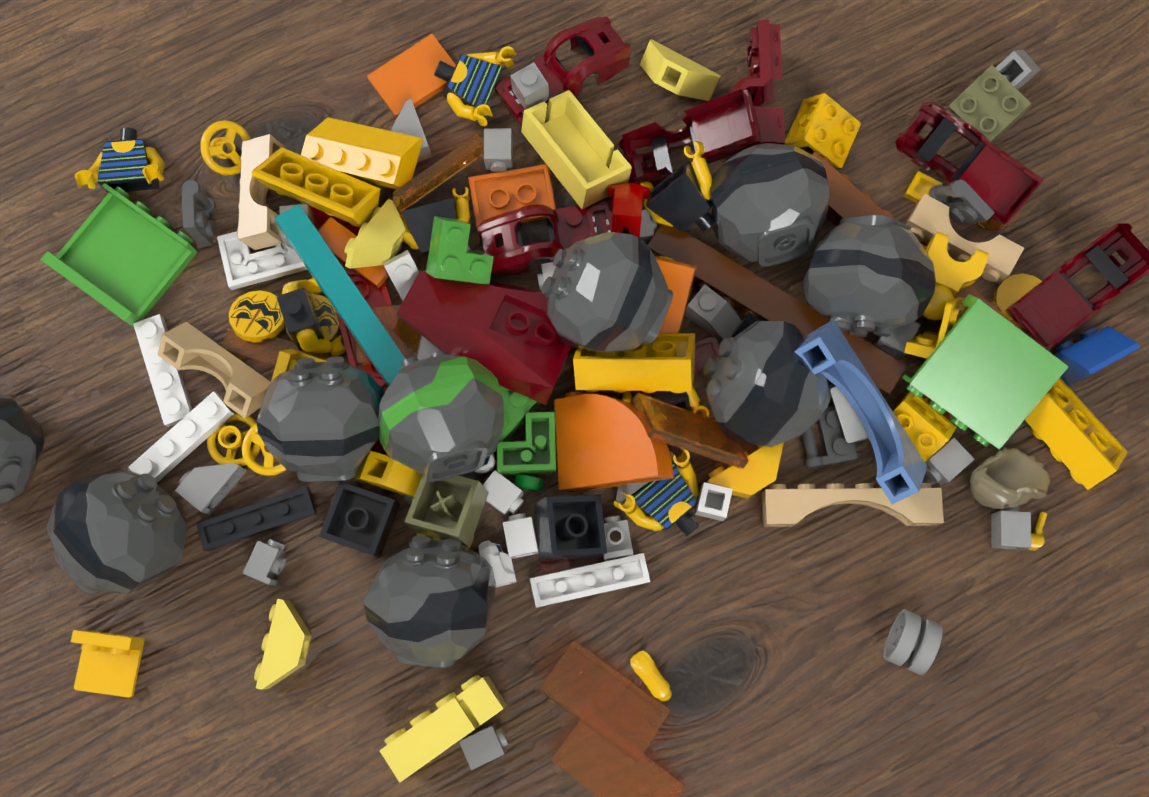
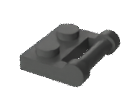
(963, 202)
(198, 218)
(834, 443)

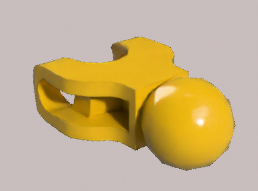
(950, 274)

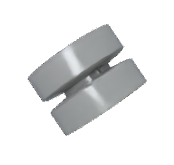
(913, 642)

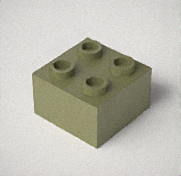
(991, 104)
(447, 508)

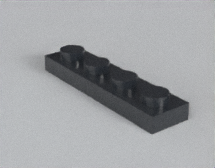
(256, 518)

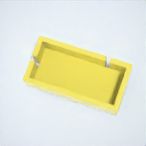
(575, 148)
(439, 730)

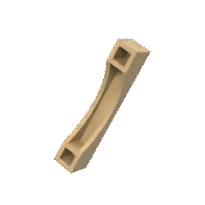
(788, 506)

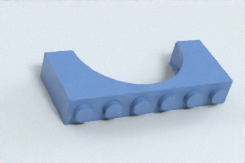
(897, 459)

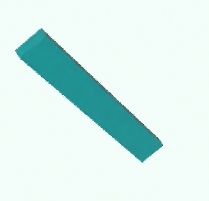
(341, 292)

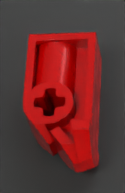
(627, 207)

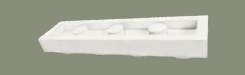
(165, 378)
(183, 437)
(589, 580)

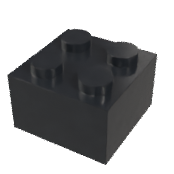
(359, 519)
(570, 528)

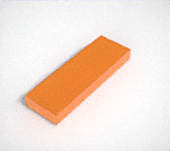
(337, 237)

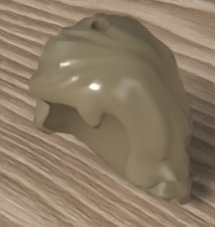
(1009, 480)

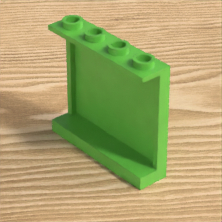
(123, 256)

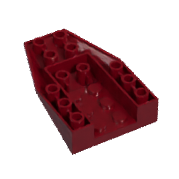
(491, 323)

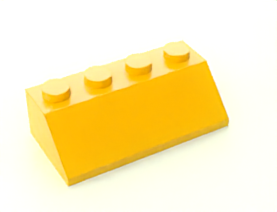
(364, 152)
(318, 186)
(652, 367)
(1075, 436)

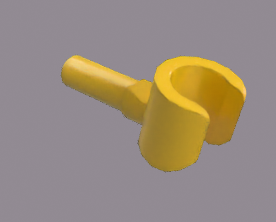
(1037, 538)

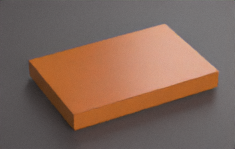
(411, 75)
(511, 190)

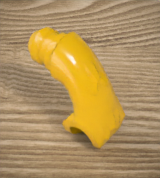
(650, 675)

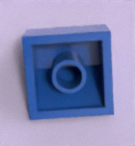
(1093, 353)

